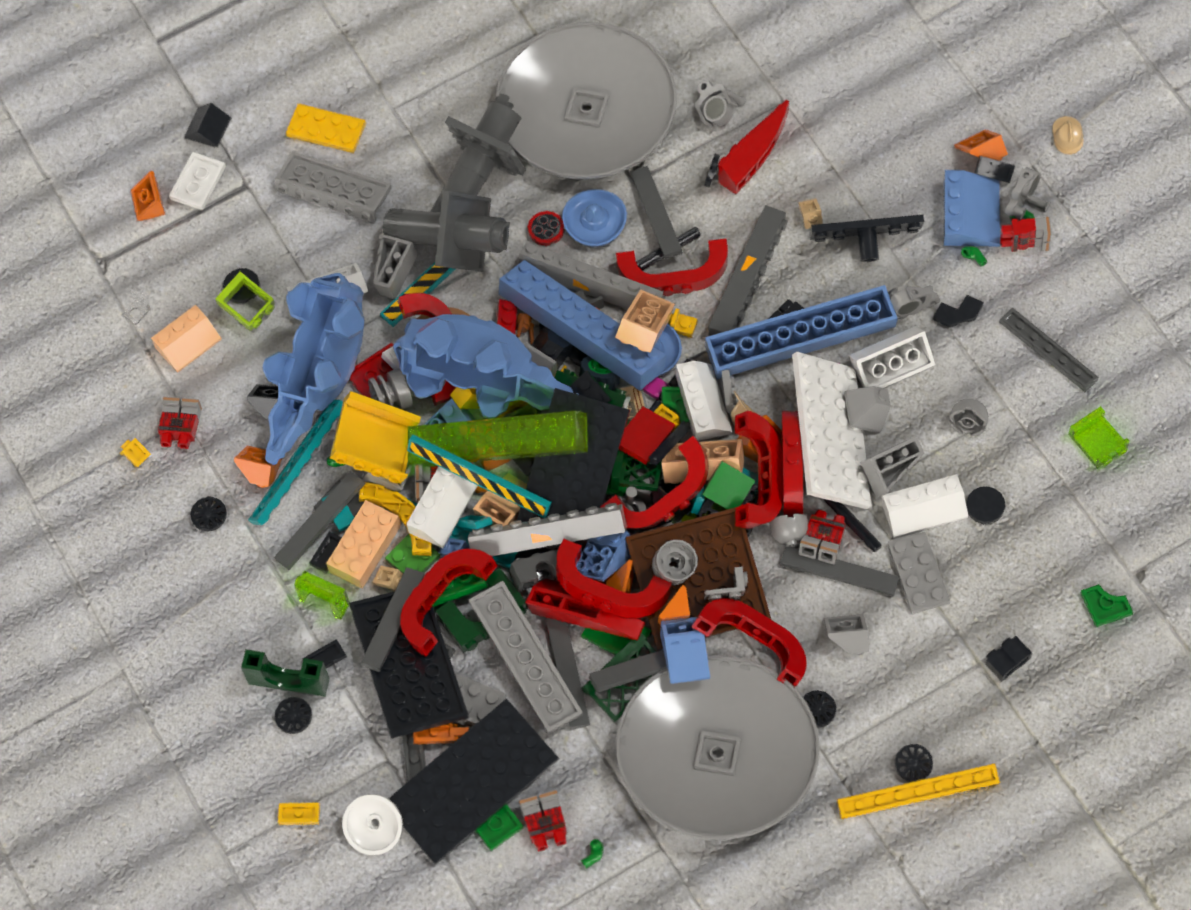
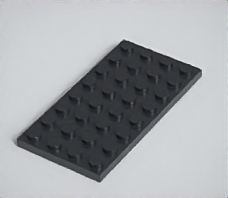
(579, 478)
(411, 688)
(472, 781)

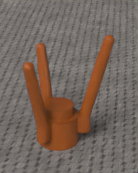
(524, 324)

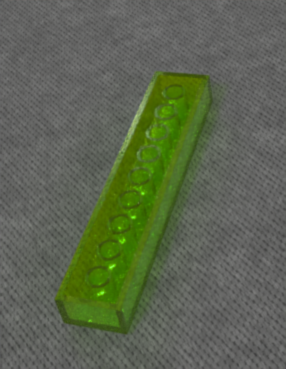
(506, 437)

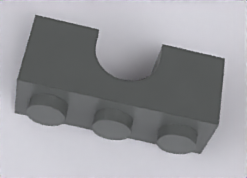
(524, 570)

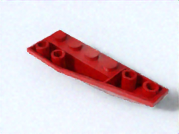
(752, 150)
(553, 602)

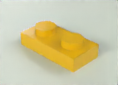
(299, 814)

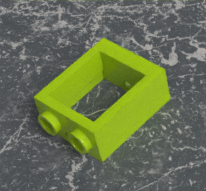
(232, 288)

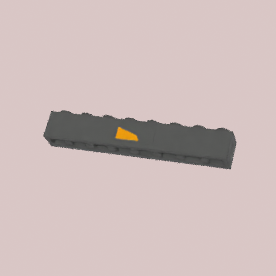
(748, 271)

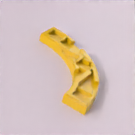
(397, 505)

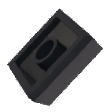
(208, 125)

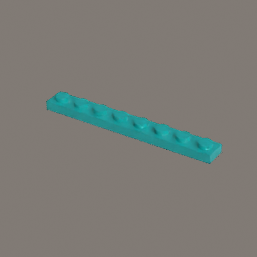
(296, 462)

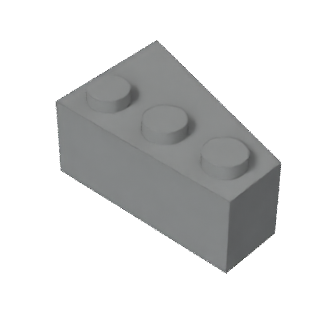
(393, 265)
(890, 465)

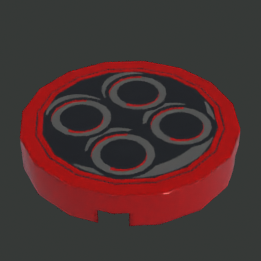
(546, 228)

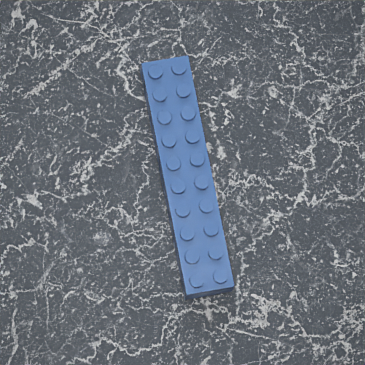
(579, 324)
(801, 331)

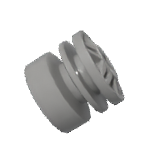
(392, 391)
(674, 551)

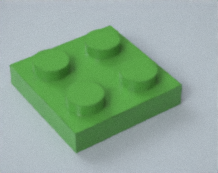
(402, 557)

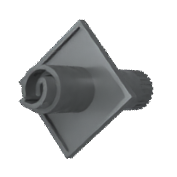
(483, 149)
(459, 231)

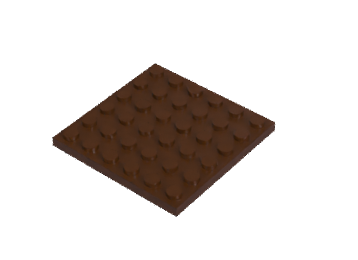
(719, 550)

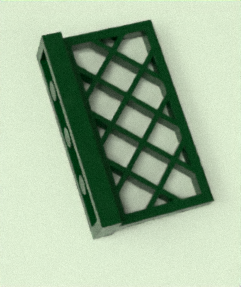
(620, 472)
(622, 656)

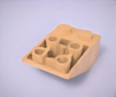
(498, 508)

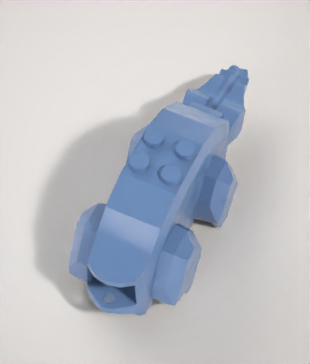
(475, 356)
(320, 359)

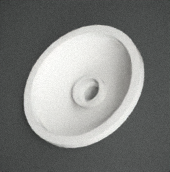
(366, 835)

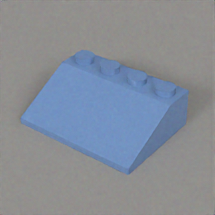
(971, 209)

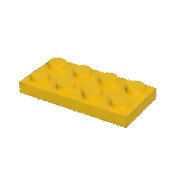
(326, 128)

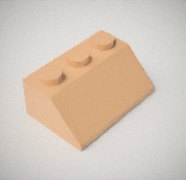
(186, 338)

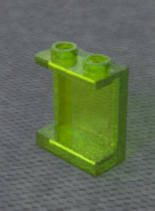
(1098, 438)
(314, 585)

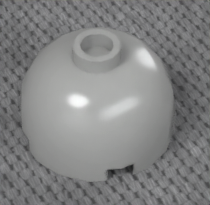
(969, 416)
(789, 529)

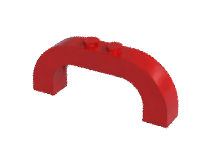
(678, 281)
(430, 306)
(792, 464)
(770, 471)
(678, 497)
(432, 586)
(604, 596)
(761, 629)

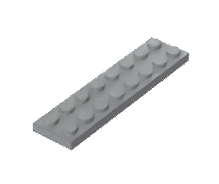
(525, 657)

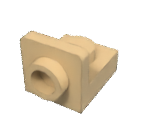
(810, 212)
(388, 577)

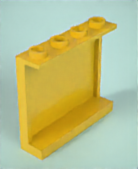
(373, 437)

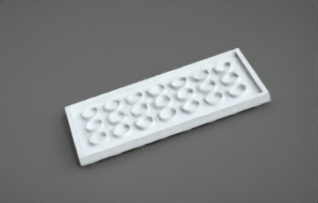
(828, 442)

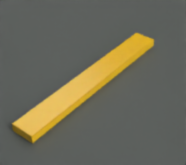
(918, 791)

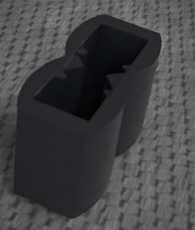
(1008, 658)

